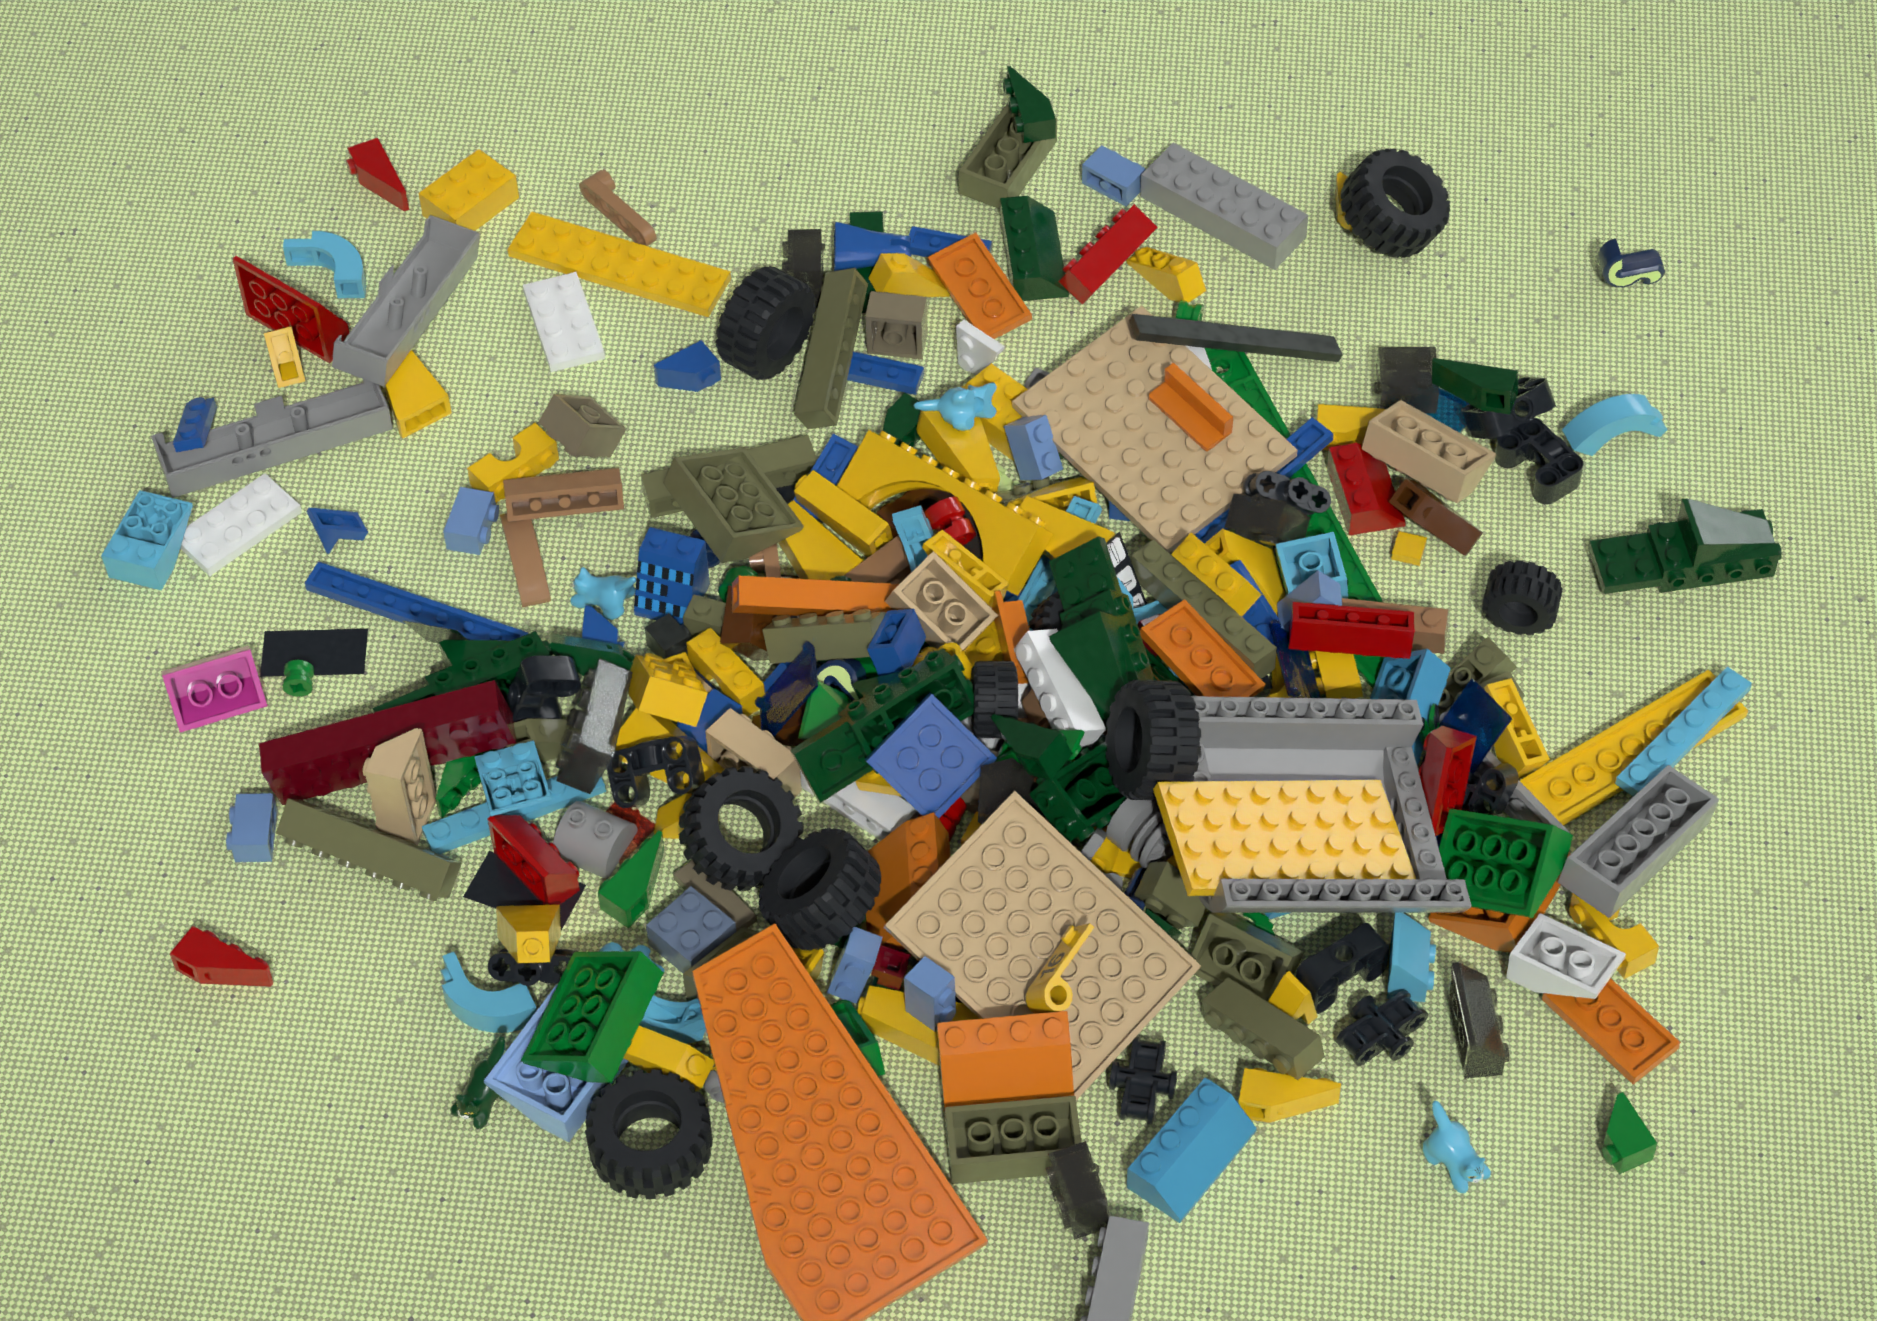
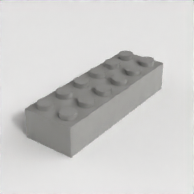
(1224, 206)
(1638, 841)

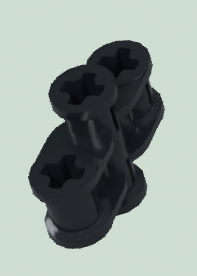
(1296, 492)
(529, 973)
(1382, 1028)
(1143, 1080)

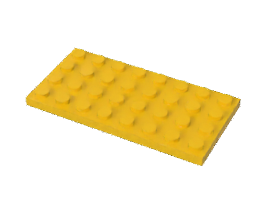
(1281, 831)

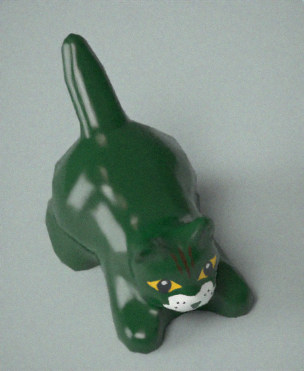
(477, 1097)

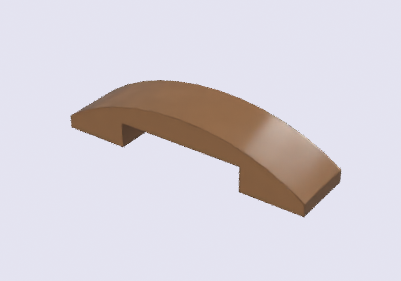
(526, 561)

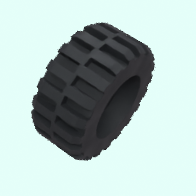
(1380, 221)
(765, 323)
(1152, 737)
(706, 843)
(820, 889)
(652, 1170)

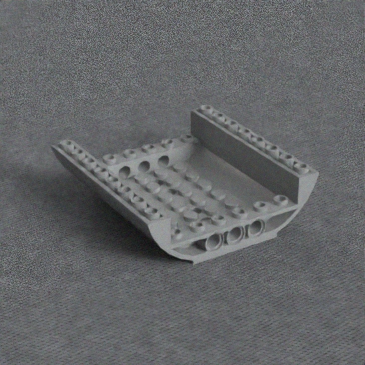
(1328, 742)

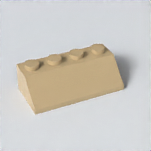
(1427, 451)
(401, 786)

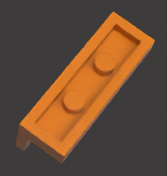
(1192, 408)
(1010, 627)

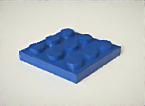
(930, 757)

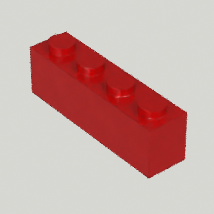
(1107, 254)
(1351, 630)

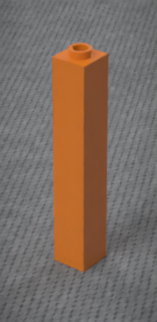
(806, 596)

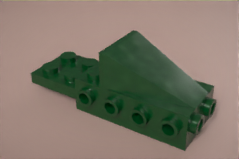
(1696, 551)
(1098, 626)
(476, 663)
(839, 751)
(1080, 794)

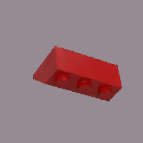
(1362, 490)
(1445, 772)
(533, 859)

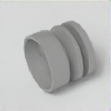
(1141, 829)

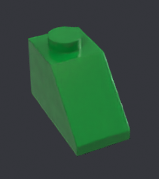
(1627, 1138)

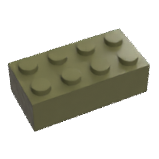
(1001, 162)
(1008, 1137)

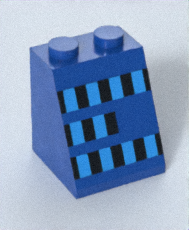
(669, 574)

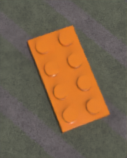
(979, 287)
(1199, 654)
(1617, 1029)

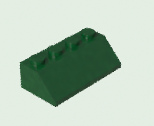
(1032, 248)

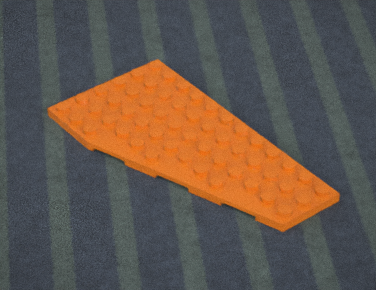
(828, 1161)

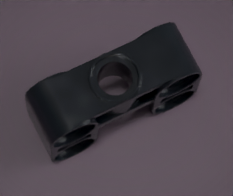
(1532, 399)
(1559, 465)
(539, 684)
(652, 757)
(1489, 789)
(1323, 972)

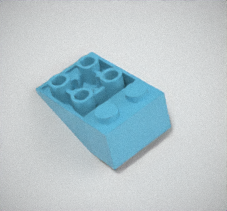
(147, 540)
(512, 778)

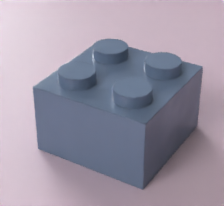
(688, 929)

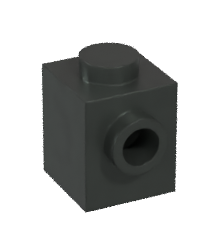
(667, 637)

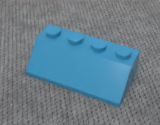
(1415, 678)
(1190, 1150)

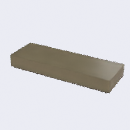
(723, 899)

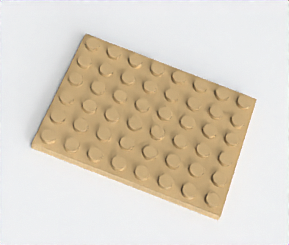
(1134, 450)
(1002, 914)

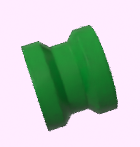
(1190, 312)
(298, 678)

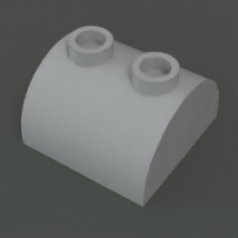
(593, 838)

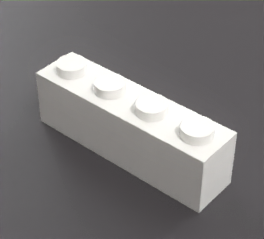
(1057, 688)
(871, 811)

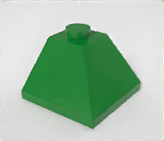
(822, 710)

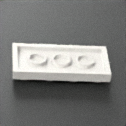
(563, 322)
(238, 524)

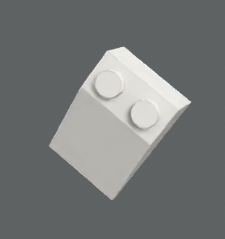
(1562, 960)

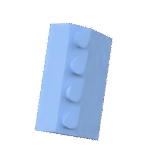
(545, 1097)

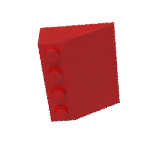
(282, 306)

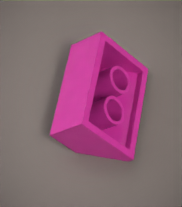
(214, 688)

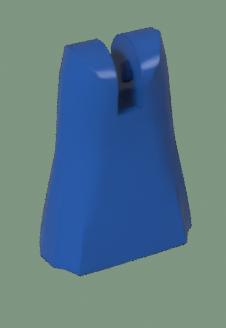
(862, 247)

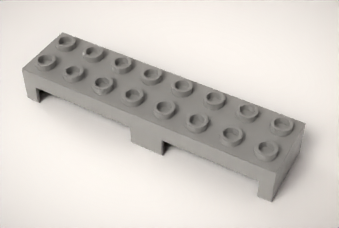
(407, 302)
(275, 437)

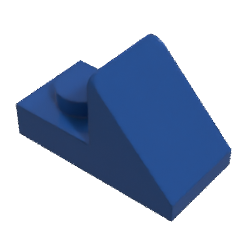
(336, 525)

